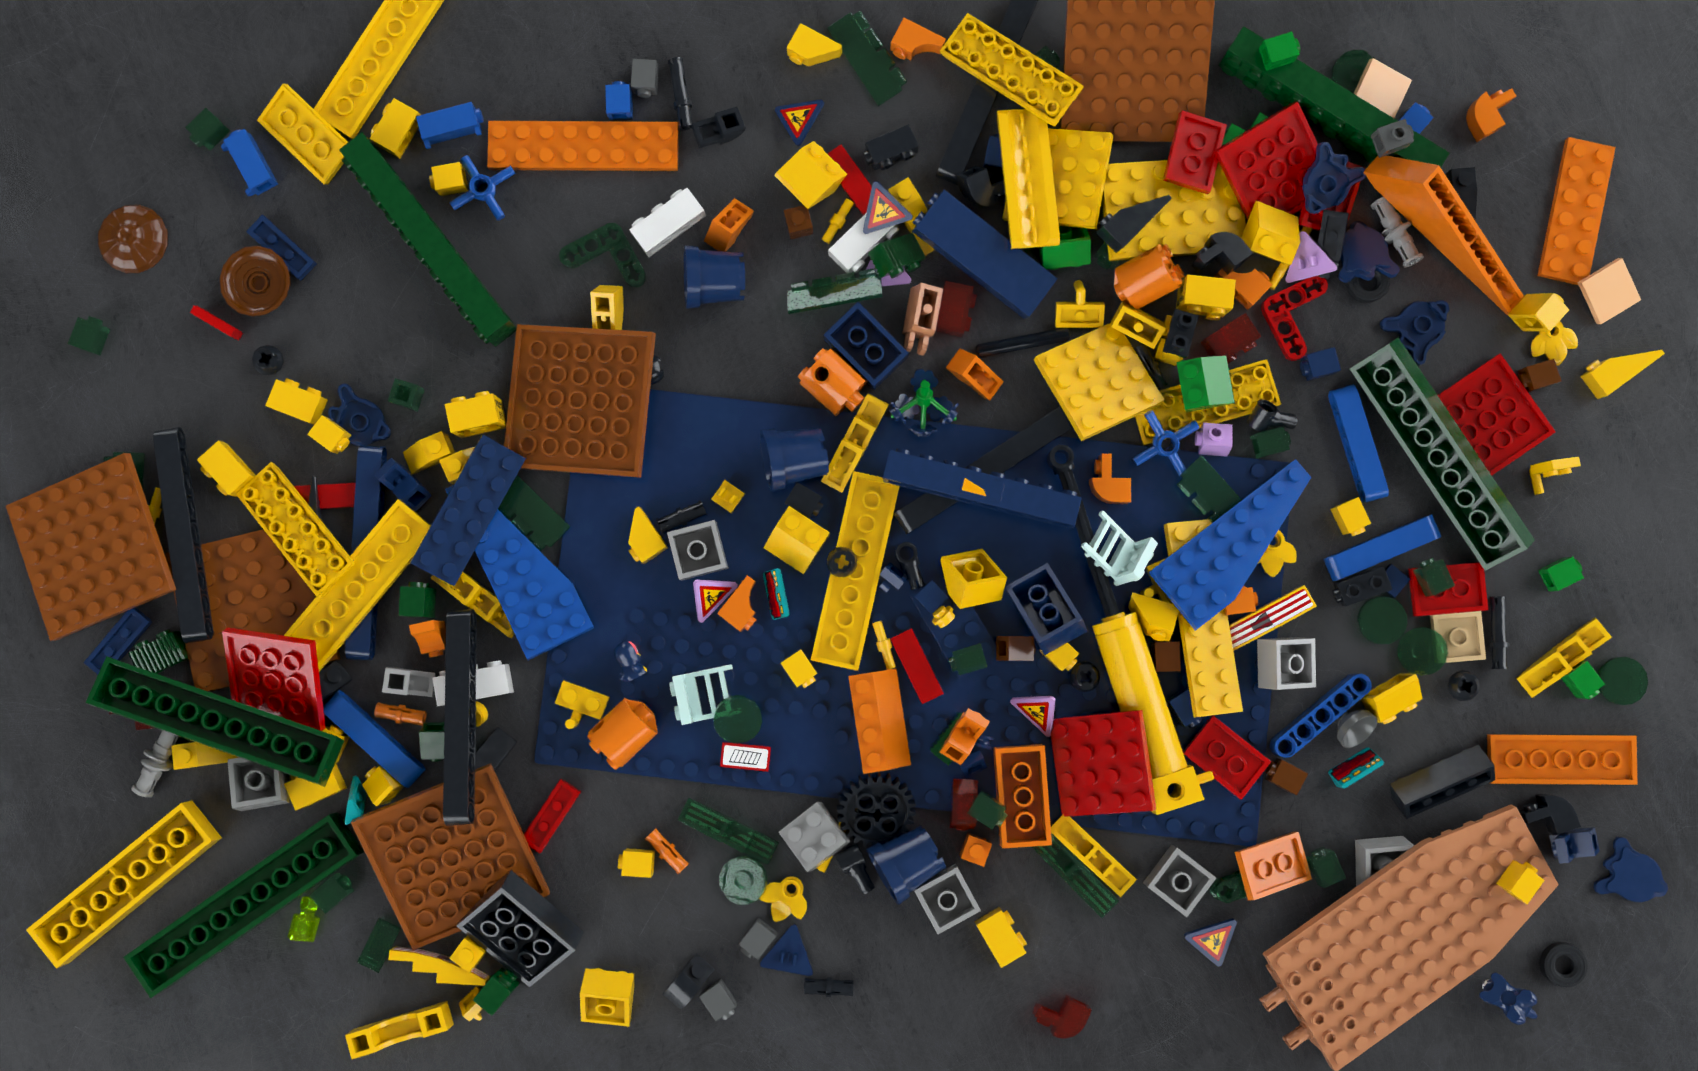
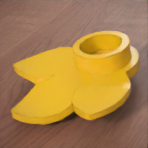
(1554, 345)
(1277, 554)
(783, 901)

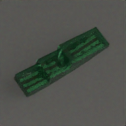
(728, 831)
(1078, 877)

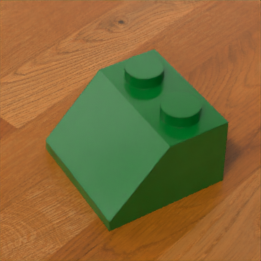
(1072, 251)
(1205, 383)

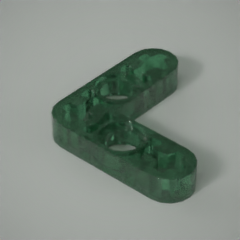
(613, 246)

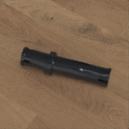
(682, 103)
(1498, 632)

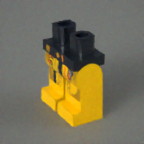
(1178, 336)

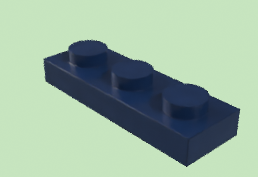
(273, 238)
(119, 639)

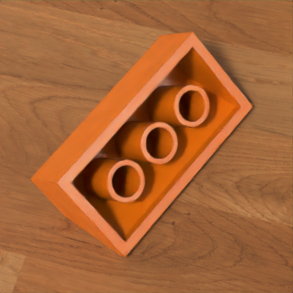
(879, 720)

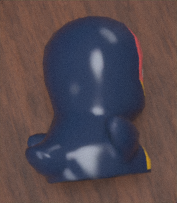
(629, 659)

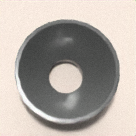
(1355, 727)

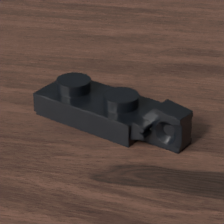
(1332, 235)

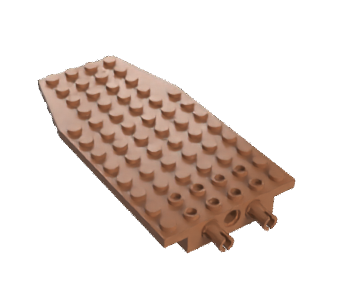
(1404, 936)

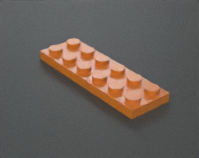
(1576, 211)
(1563, 759)

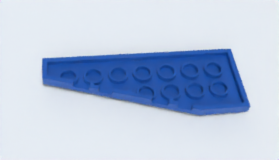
(1218, 561)
(530, 589)

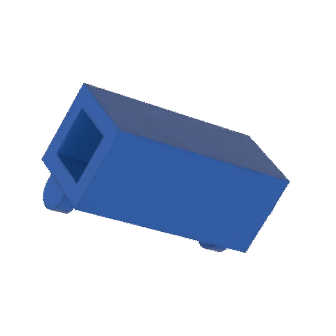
(450, 123)
(250, 162)

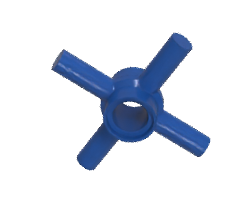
(478, 179)
(1160, 435)

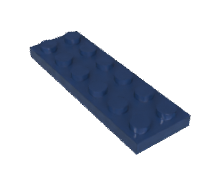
(467, 510)

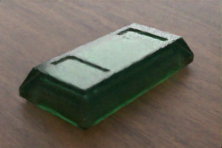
(378, 945)

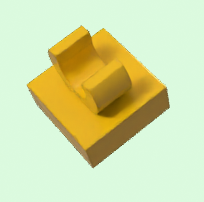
(728, 496)
(469, 1008)

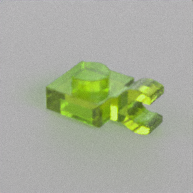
(305, 924)

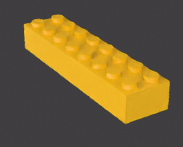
(123, 884)

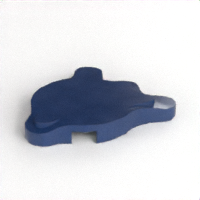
(1328, 179)
(1364, 254)
(1419, 327)
(359, 418)
(1631, 874)

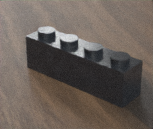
(1442, 781)

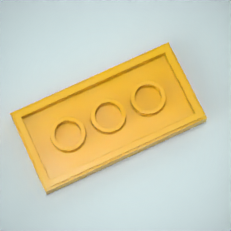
(304, 133)

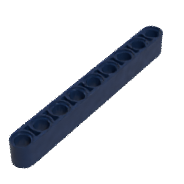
(367, 513)

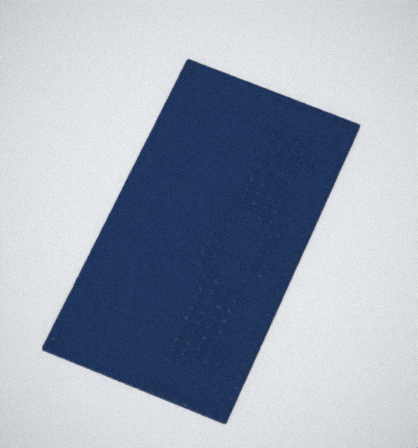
(812, 730)

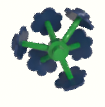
(938, 408)

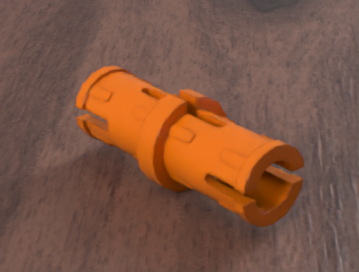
(400, 714)
(666, 851)

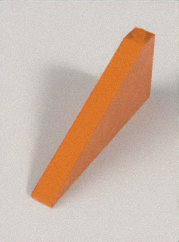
(1436, 210)

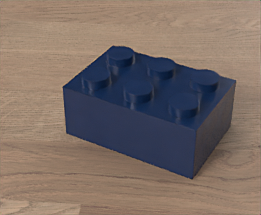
(866, 345)
(1046, 609)

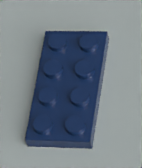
(961, 632)

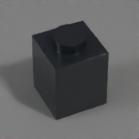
(804, 501)

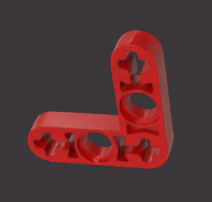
(1283, 314)

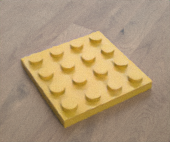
(1078, 174)
(1098, 380)

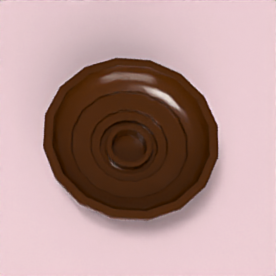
(133, 239)
(255, 281)

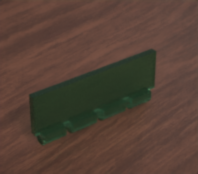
(862, 55)
(828, 293)
(1210, 488)
(532, 515)

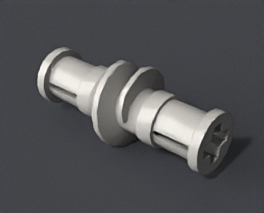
(1396, 232)
(157, 762)

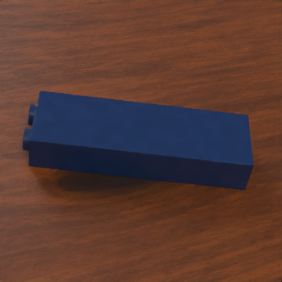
(983, 254)

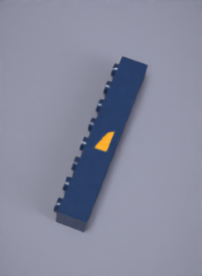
(982, 489)

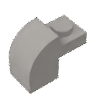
(408, 681)

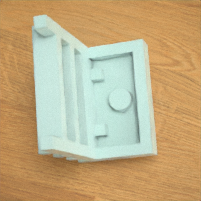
(1129, 558)
(687, 694)

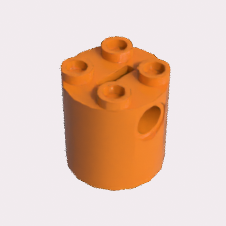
(1147, 277)
(841, 386)
(623, 732)

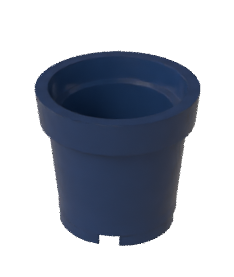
(712, 276)
(792, 456)
(906, 862)

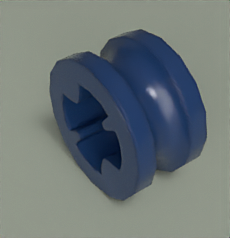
(984, 741)

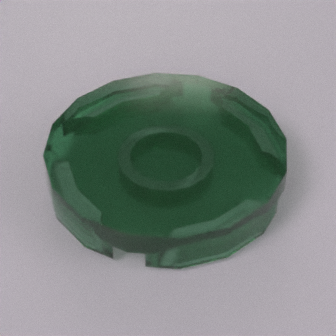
(1350, 68)
(1382, 620)
(1422, 651)
(1624, 680)
(737, 719)
(743, 880)

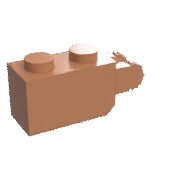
(921, 316)

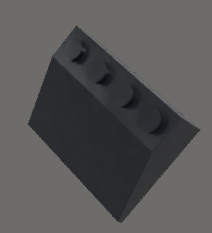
(521, 929)

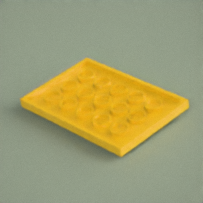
(1183, 222)

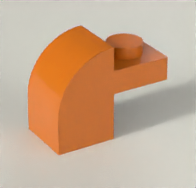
(1483, 115)
(1107, 488)
(964, 736)

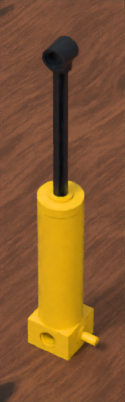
(1134, 673)

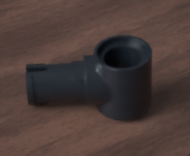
(1267, 414)
(910, 566)
(853, 863)

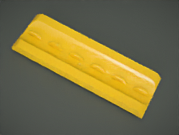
(1011, 70)
(1028, 179)
(1248, 384)
(295, 529)

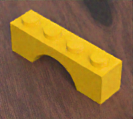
(399, 1028)

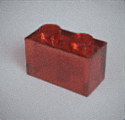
(954, 309)
(1232, 338)

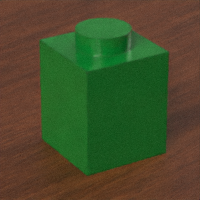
(1279, 50)
(1561, 573)
(1583, 681)

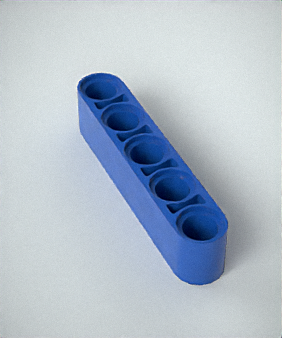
(1358, 443)
(1382, 547)
(1331, 711)
(373, 739)

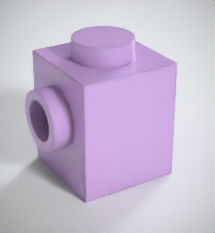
(1214, 439)

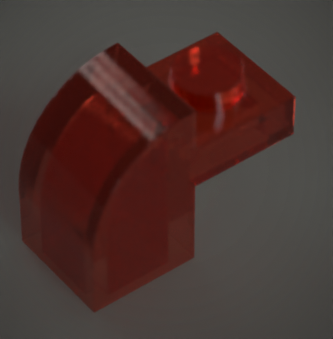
(962, 797)
(1069, 1020)

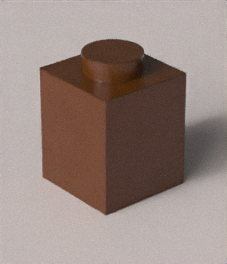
(798, 222)
(1539, 375)
(1015, 648)
(1166, 656)
(1285, 776)

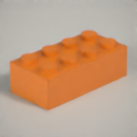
(1024, 790)

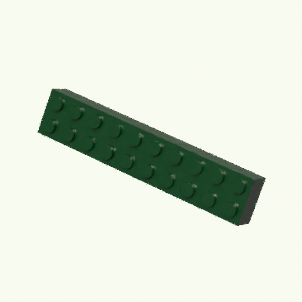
(1321, 100)
(425, 236)
(1442, 454)
(215, 721)
(243, 904)

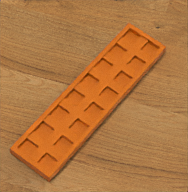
(583, 145)

